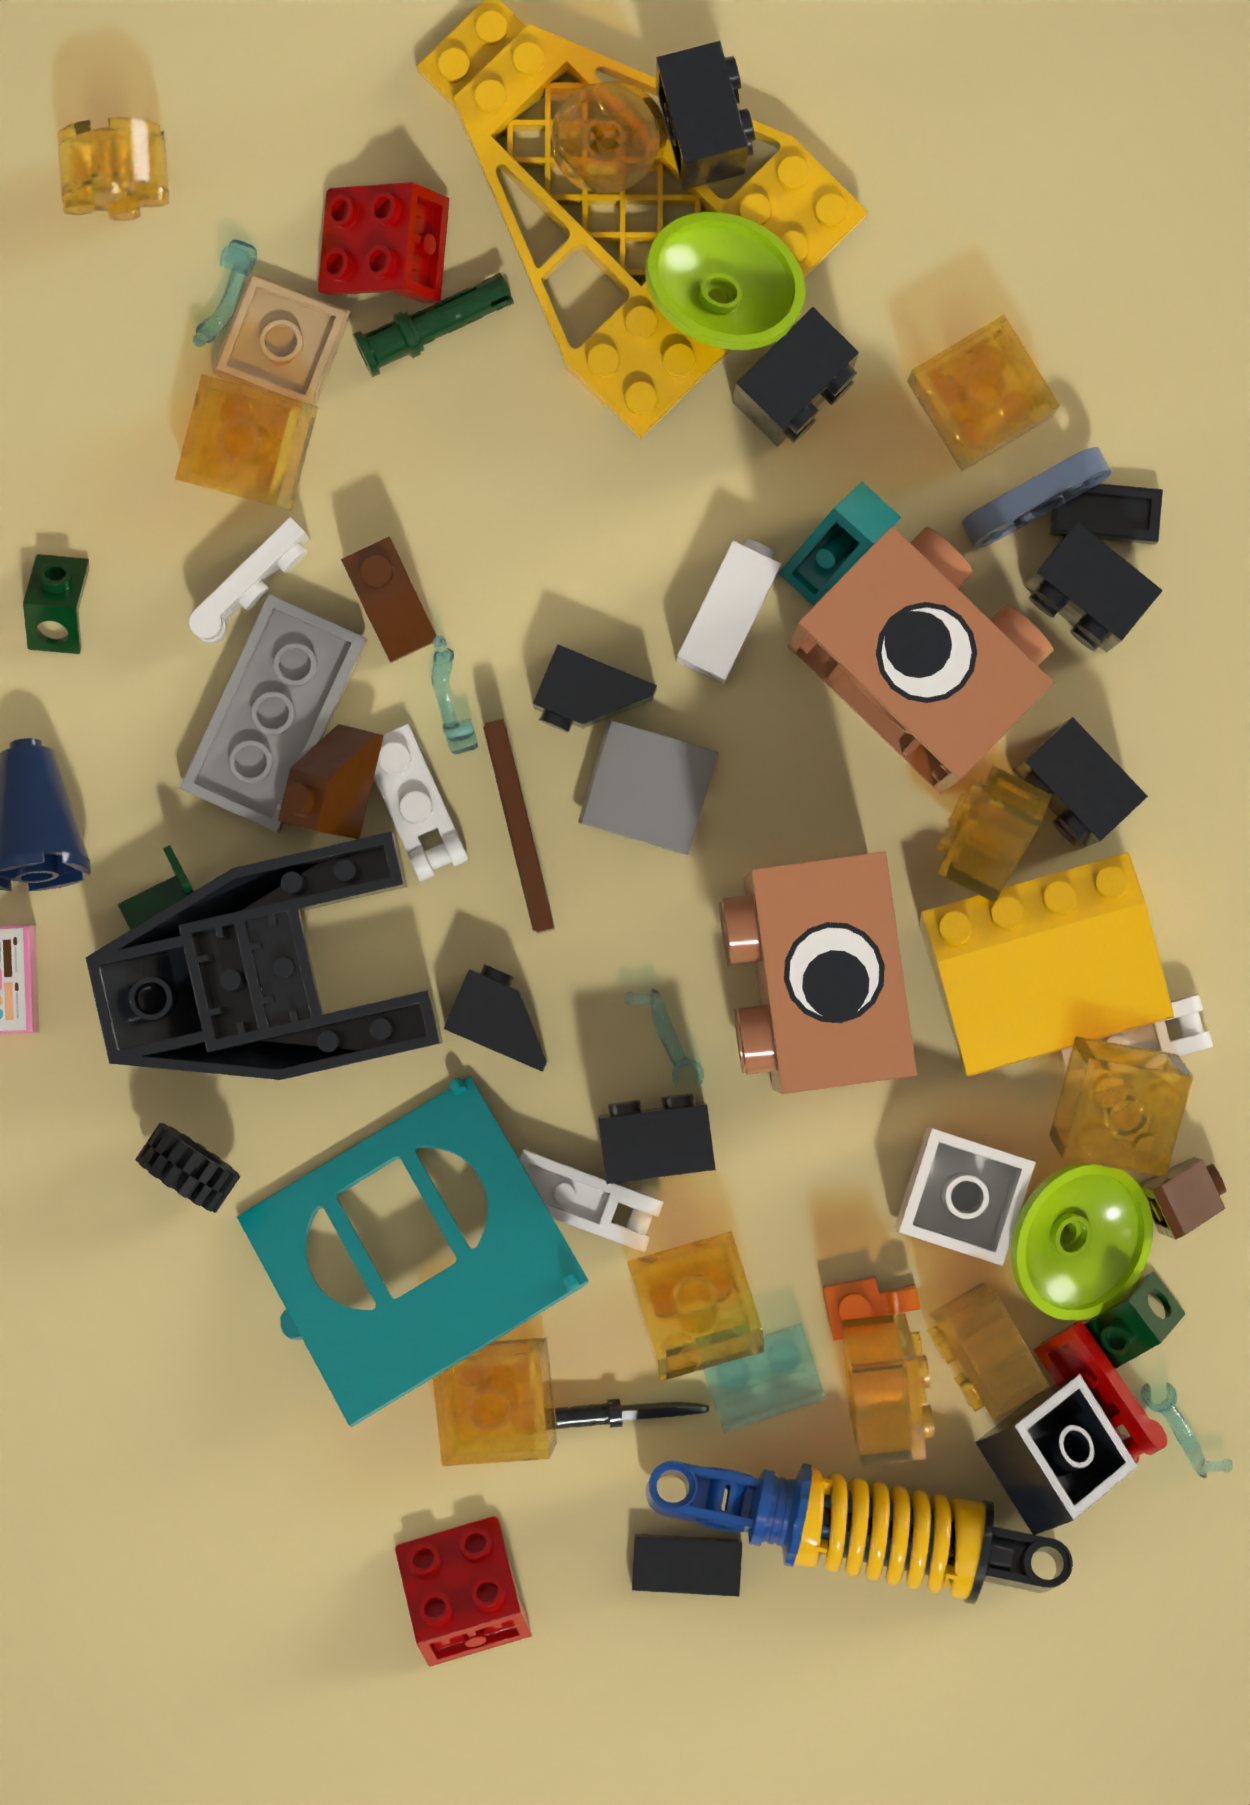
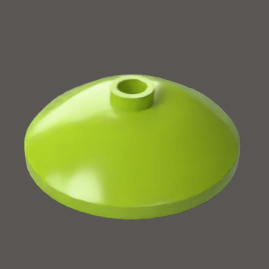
(725, 280)
(1097, 1253)

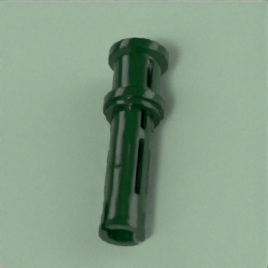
(410, 332)

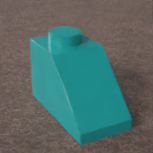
(839, 543)

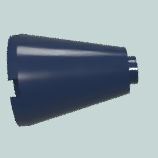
(37, 821)

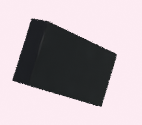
(1113, 513)
(687, 1565)

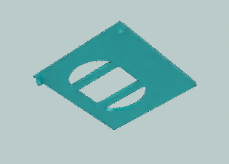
(486, 1293)

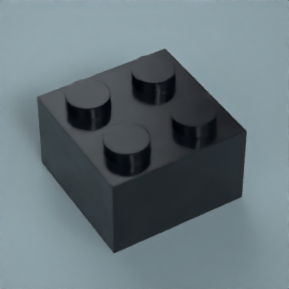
(702, 114)
(796, 377)
(1091, 589)
(1085, 784)
(656, 1140)
(1056, 1455)

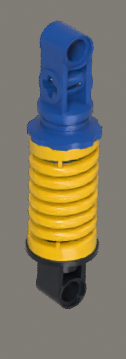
(864, 1525)

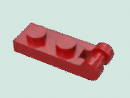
(1076, 1353)

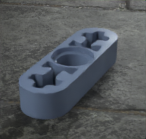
(1036, 497)

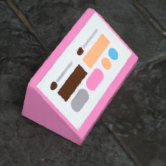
(18, 980)

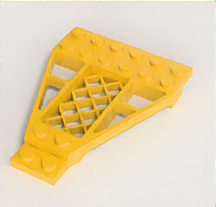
(637, 359)

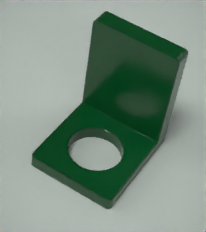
(55, 596)
(159, 897)
(1131, 1324)

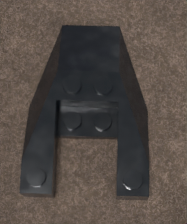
(231, 977)

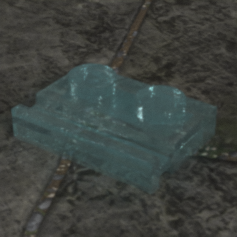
(767, 1381)

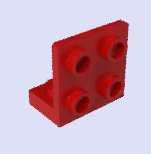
(384, 241)
(461, 1591)

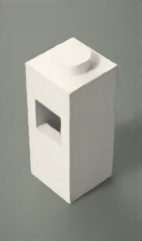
(729, 610)

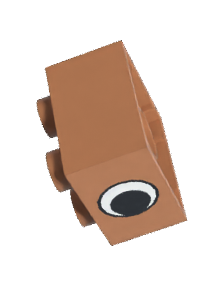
(922, 656)
(823, 972)

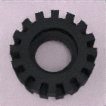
(187, 1167)

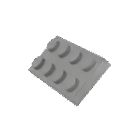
(272, 710)

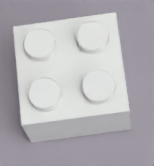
(964, 1196)

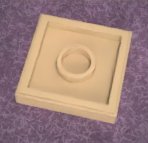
(281, 341)

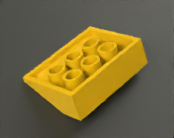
(1047, 964)

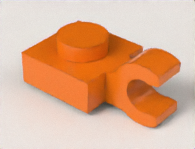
(862, 1299)

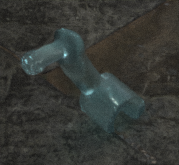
(240, 259)
(459, 734)
(665, 1031)
(1183, 1432)

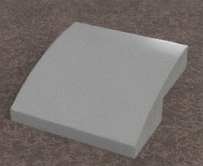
(647, 787)

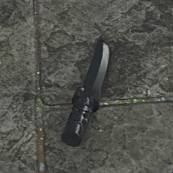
(613, 1413)

